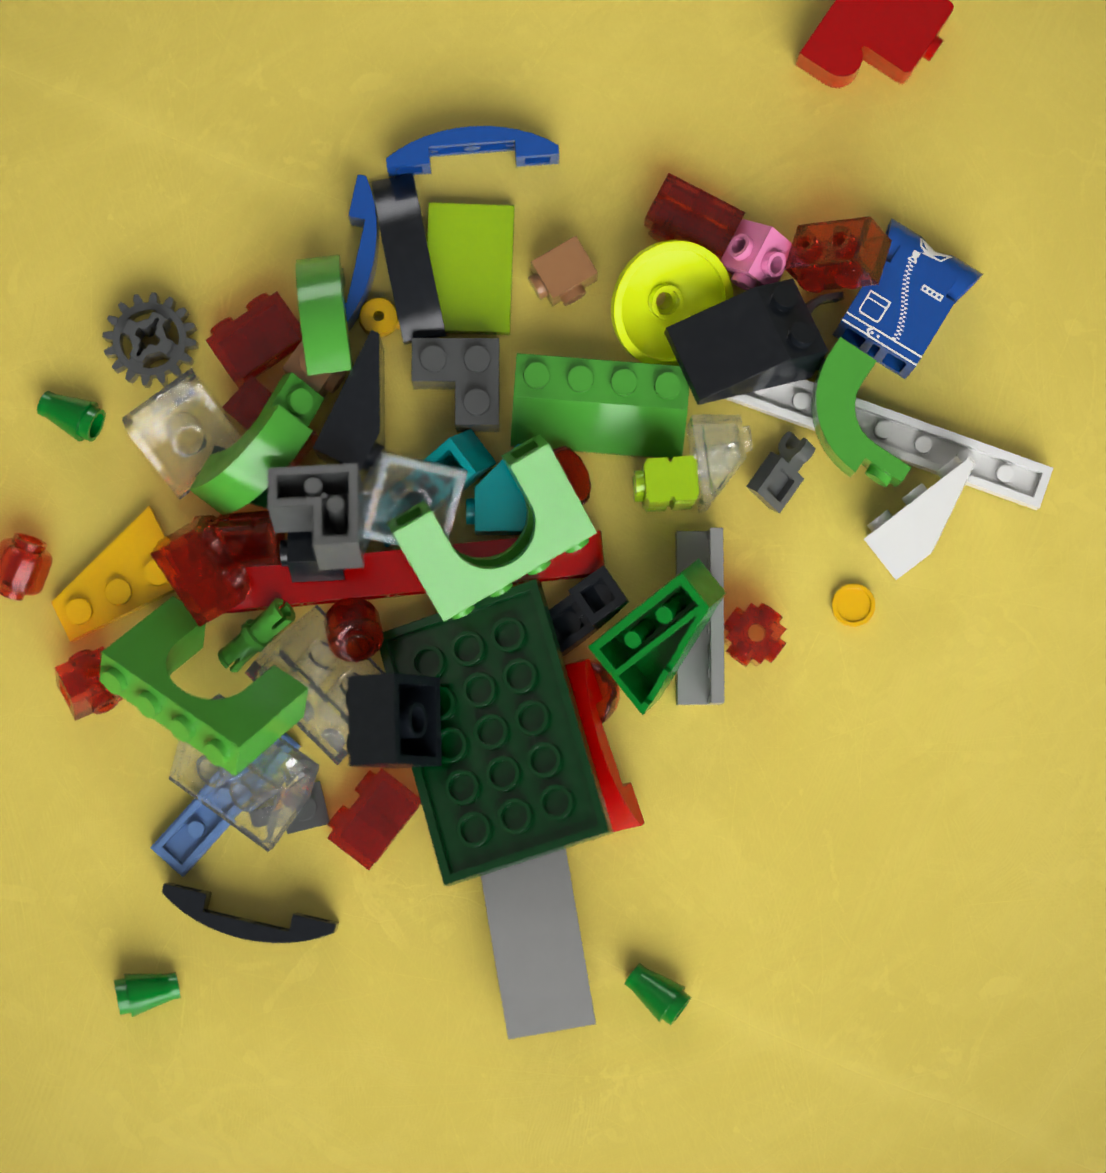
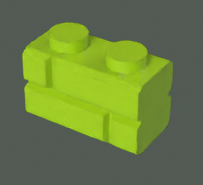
(667, 483)

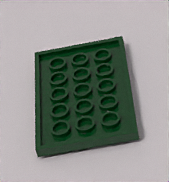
(511, 736)

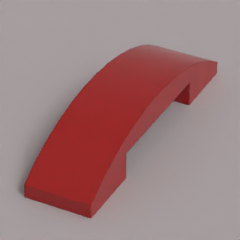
(618, 797)

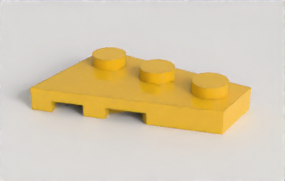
(115, 581)

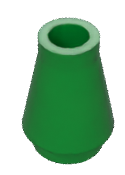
(73, 415)
(145, 991)
(659, 994)

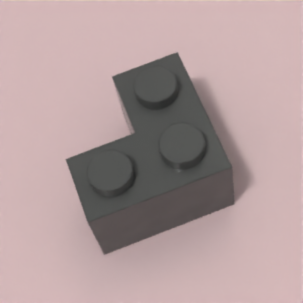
(469, 368)
(325, 502)

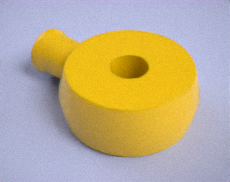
(379, 306)

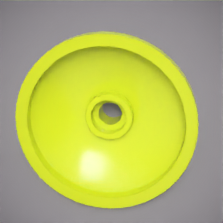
(691, 283)

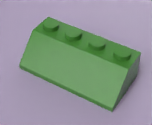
(600, 405)

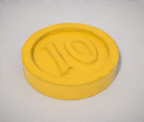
(853, 605)

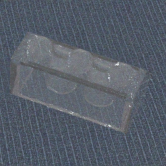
(305, 656)
(257, 800)

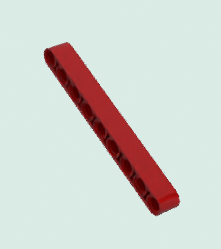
(391, 575)

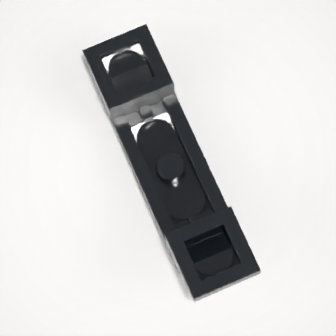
(408, 258)
(586, 609)
(196, 903)

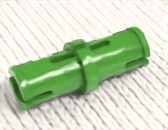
(256, 635)

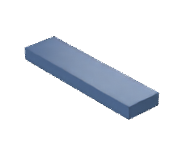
(193, 833)

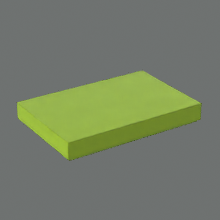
(472, 265)

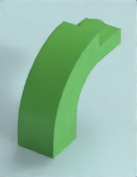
(323, 314)
(837, 422)
(241, 471)

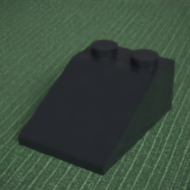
(748, 343)
(357, 420)

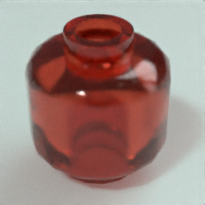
(23, 566)
(353, 629)

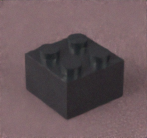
(393, 721)

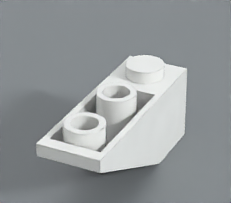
(914, 531)

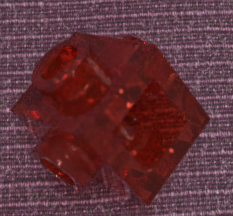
(742, 647)
(81, 684)

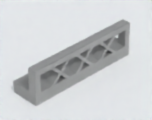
(702, 671)

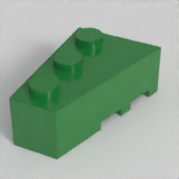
(656, 636)

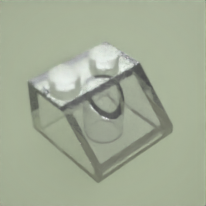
(180, 430)

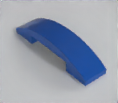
(528, 148)
(362, 215)

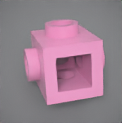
(756, 255)

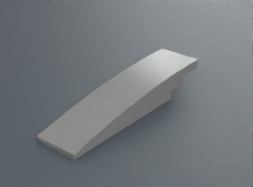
(538, 947)

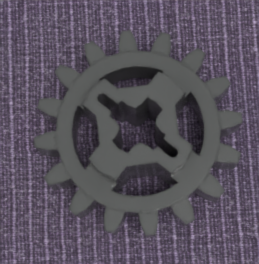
(156, 324)

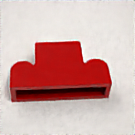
(881, 32)

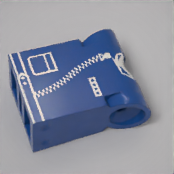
(910, 303)

